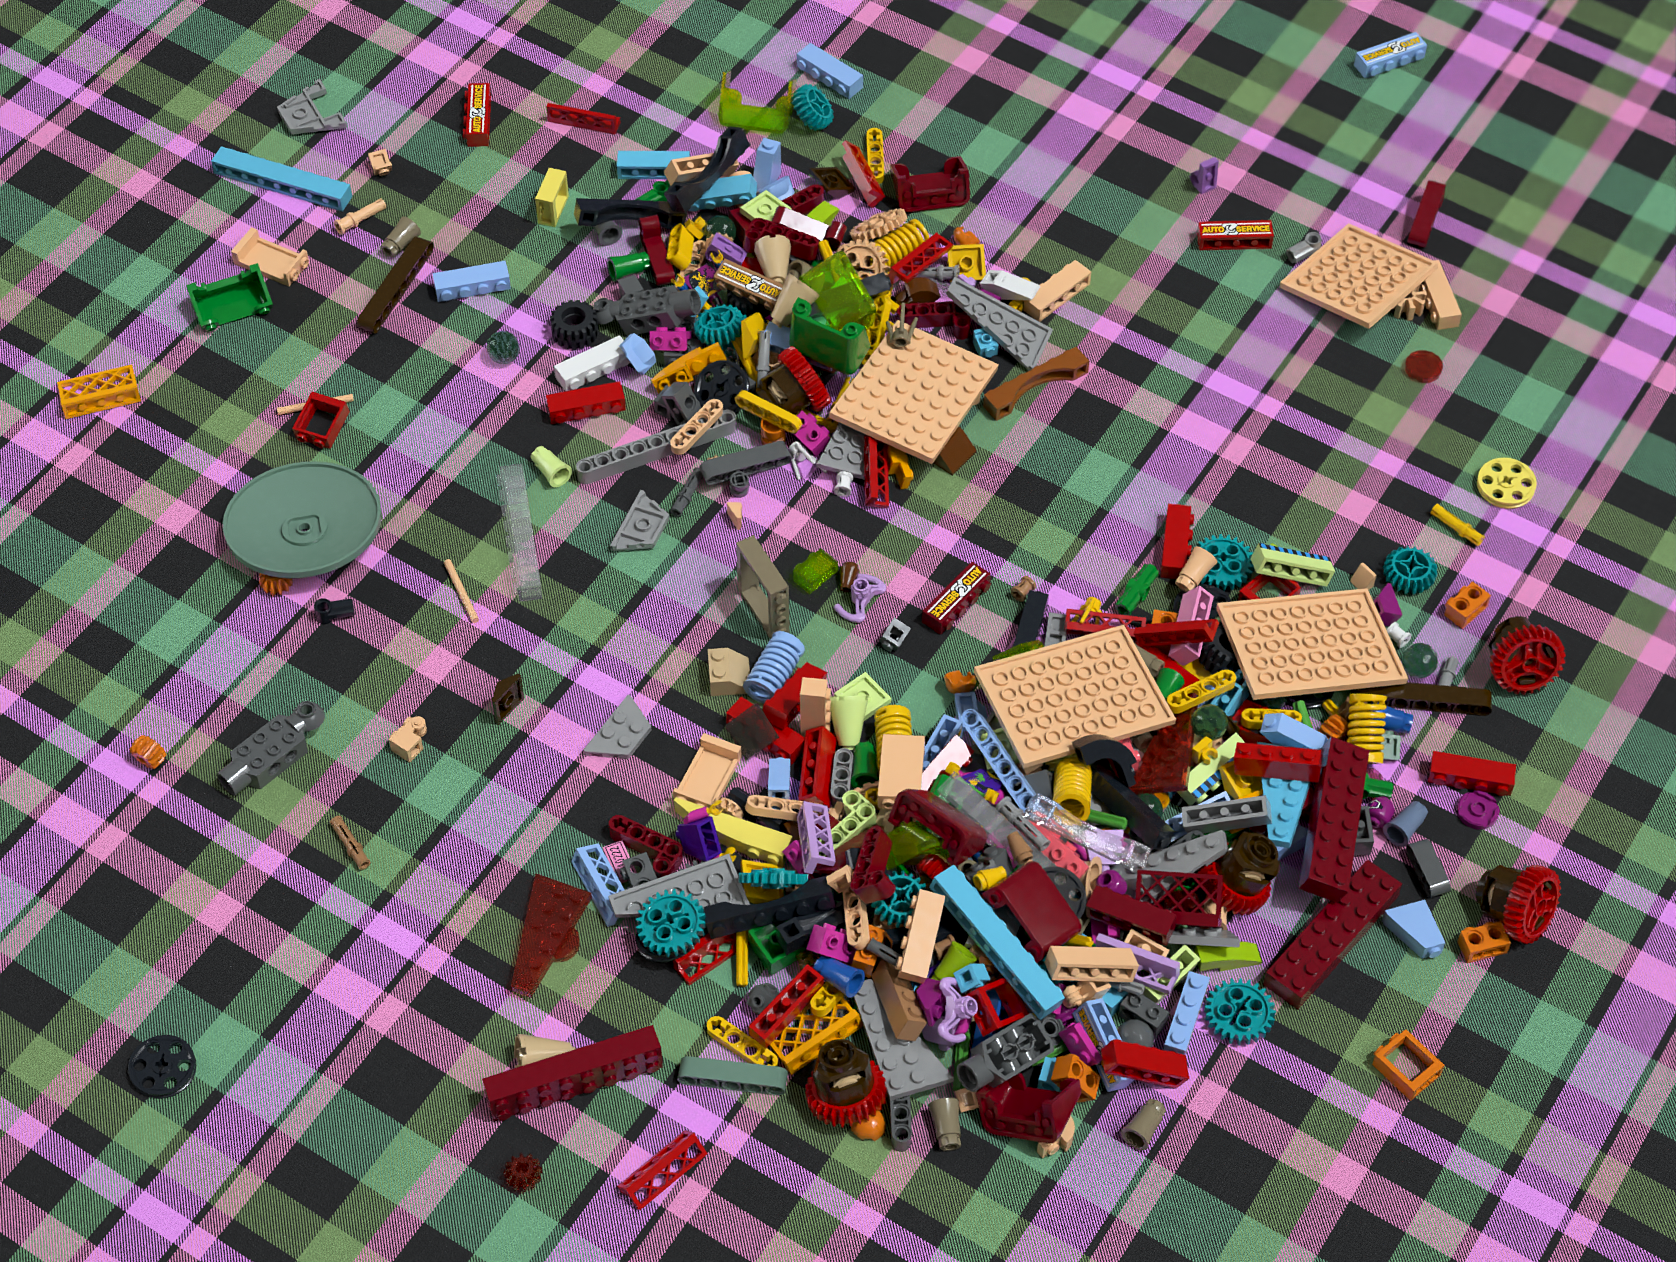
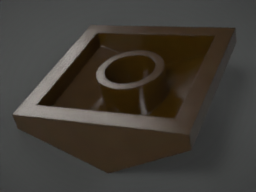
(832, 181)
(507, 697)

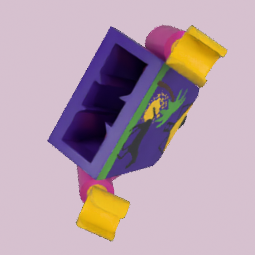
(985, 783)
(700, 836)

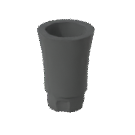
(608, 233)

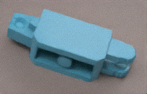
(1234, 698)

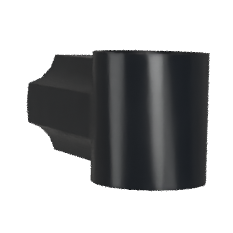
(328, 610)

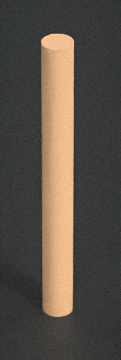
(298, 407)
(461, 591)

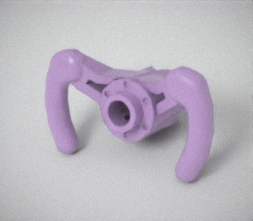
(861, 594)
(955, 1009)

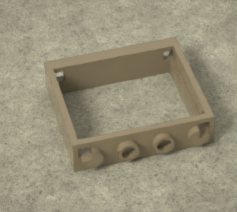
(756, 566)

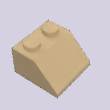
(727, 671)

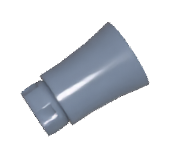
(1405, 824)

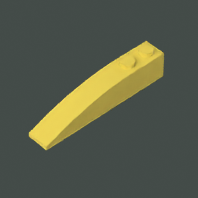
(743, 835)

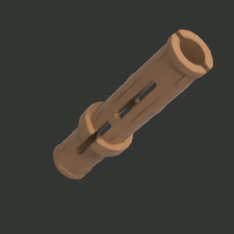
(359, 857)

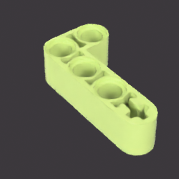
(854, 819)

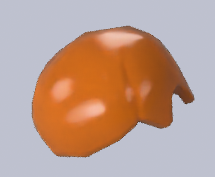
(966, 238)
(957, 683)
(870, 1129)

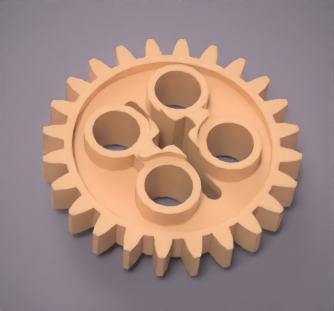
(879, 225)
(863, 253)

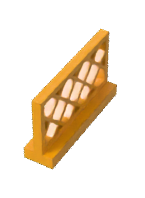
(100, 398)
(807, 1051)

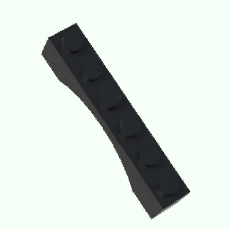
(729, 147)
(597, 211)
(731, 918)
(797, 931)

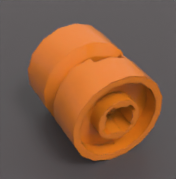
(771, 433)

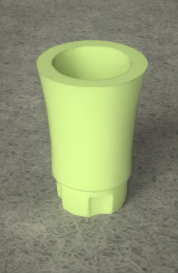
(551, 466)

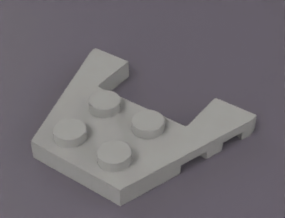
(302, 115)

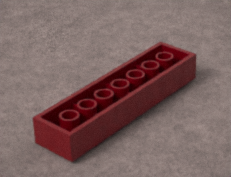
(1334, 820)
(1332, 935)
(573, 1073)

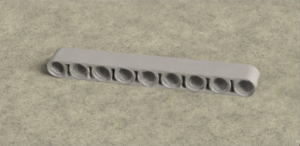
(647, 450)

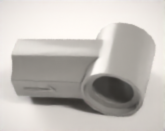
(1304, 248)

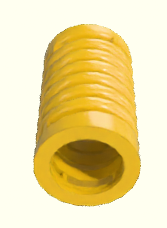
(901, 242)
(1361, 718)
(892, 721)
(1073, 787)

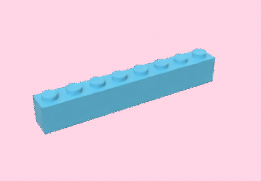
(281, 178)
(997, 942)

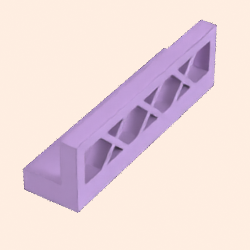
(809, 833)
(1156, 964)

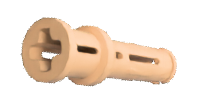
(353, 219)

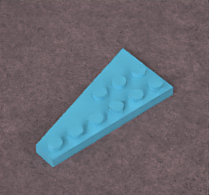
(1286, 803)

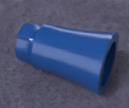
(1395, 720)
(842, 976)

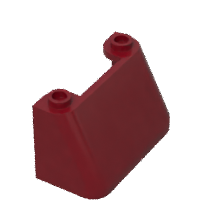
(932, 189)
(960, 833)
(1037, 907)
(1027, 1111)

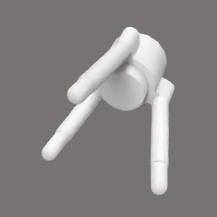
(800, 453)

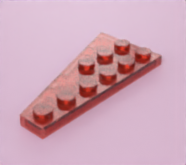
(1168, 757)
(548, 923)

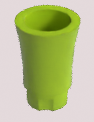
(954, 960)

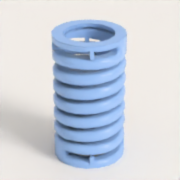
(774, 666)

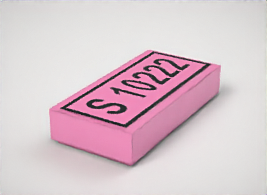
(615, 854)

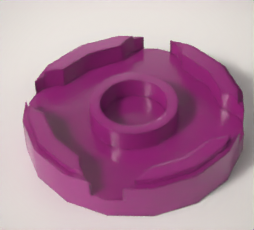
(1478, 810)

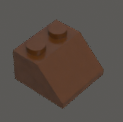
(955, 452)

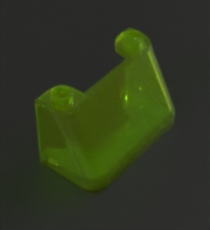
(841, 292)

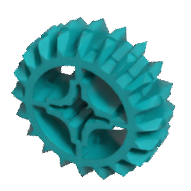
(812, 107)
(718, 325)
(1398, 570)
(890, 913)

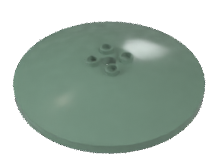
(272, 509)

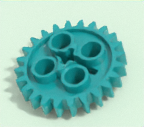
(1232, 562)
(772, 878)
(678, 938)
(1221, 1001)

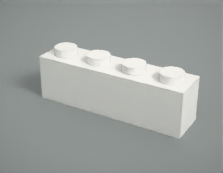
(591, 364)

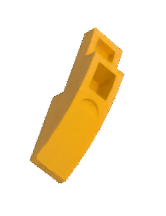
(688, 366)
(899, 465)

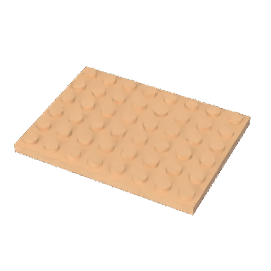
(914, 393)
(1311, 643)
(1073, 692)

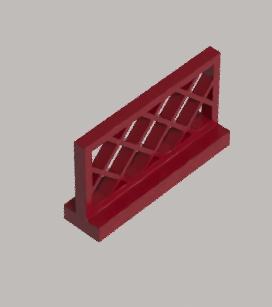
(1185, 918)

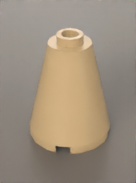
(773, 256)
(790, 292)
(532, 1048)

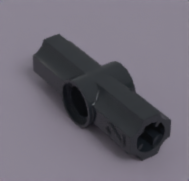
(740, 798)

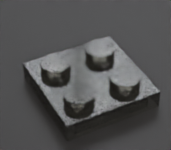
(752, 731)

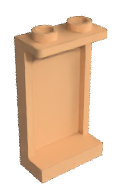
(274, 260)
(900, 766)
(709, 771)

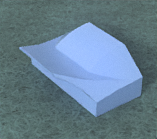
(781, 188)
(638, 353)
(967, 701)

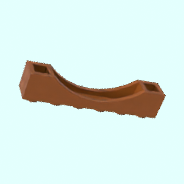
(1067, 366)

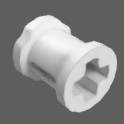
(844, 480)
(1398, 635)

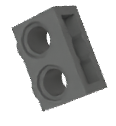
(634, 879)
(1145, 1010)

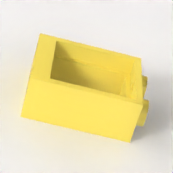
(552, 197)

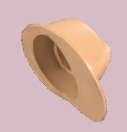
(1090, 876)

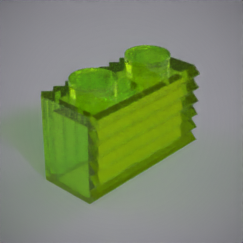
(815, 570)

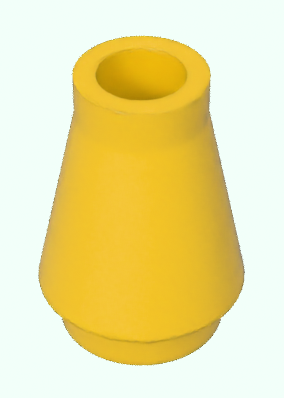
(989, 877)

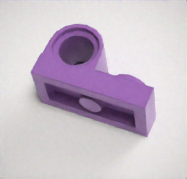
(1206, 176)
(728, 249)

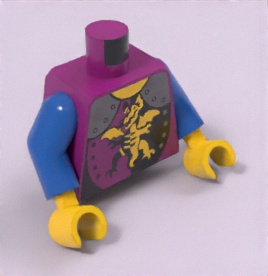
(704, 279)

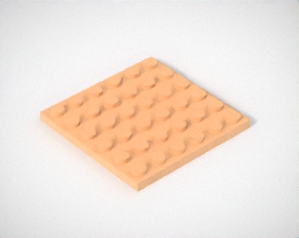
(1358, 275)

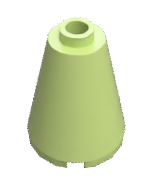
(848, 719)

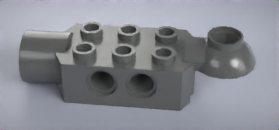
(649, 309)
(271, 749)
(1010, 1051)

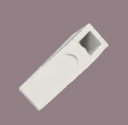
(1009, 286)

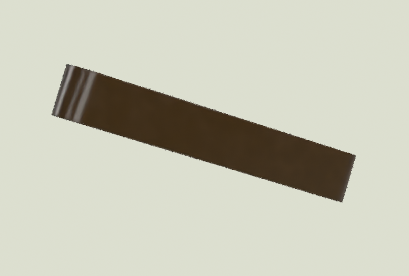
(395, 285)
(1434, 698)

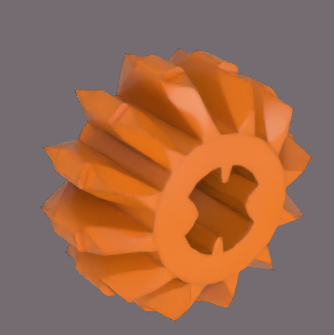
(274, 584)
(1334, 726)
(148, 752)

